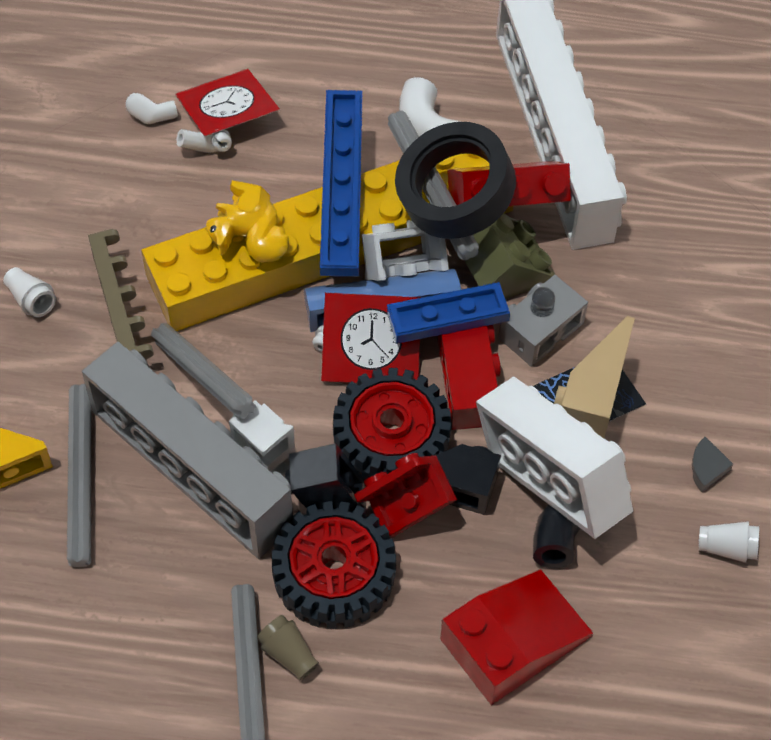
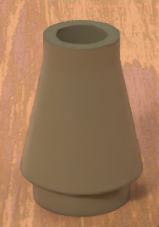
(287, 646)

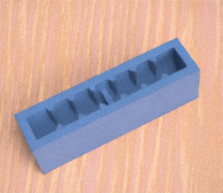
(416, 285)

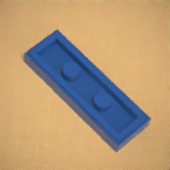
(448, 312)

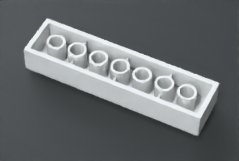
(561, 118)

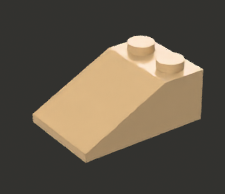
(596, 379)

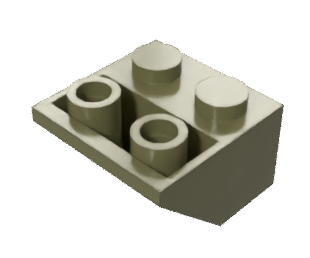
(510, 257)

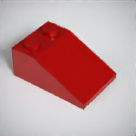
(512, 633)

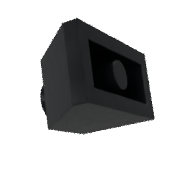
(471, 475)
(324, 476)

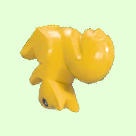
(250, 217)

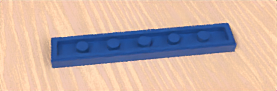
(341, 184)

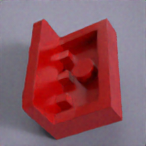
(408, 492)

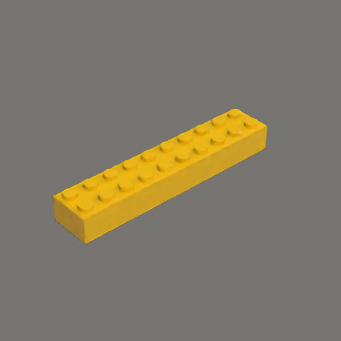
(200, 284)

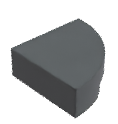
(708, 464)

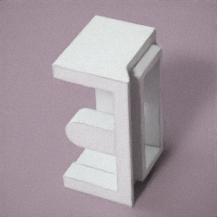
(433, 256)
(265, 435)

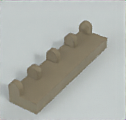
(116, 295)

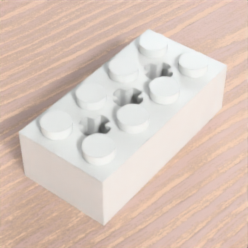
(556, 456)

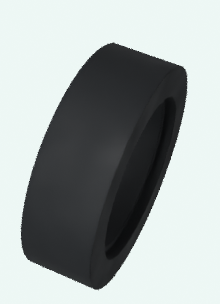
(439, 145)

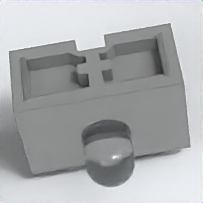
(542, 319)

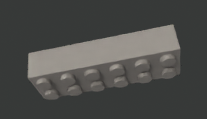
(189, 448)

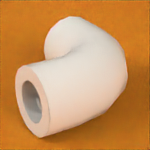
(418, 103)

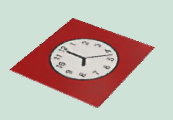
(227, 102)
(361, 338)

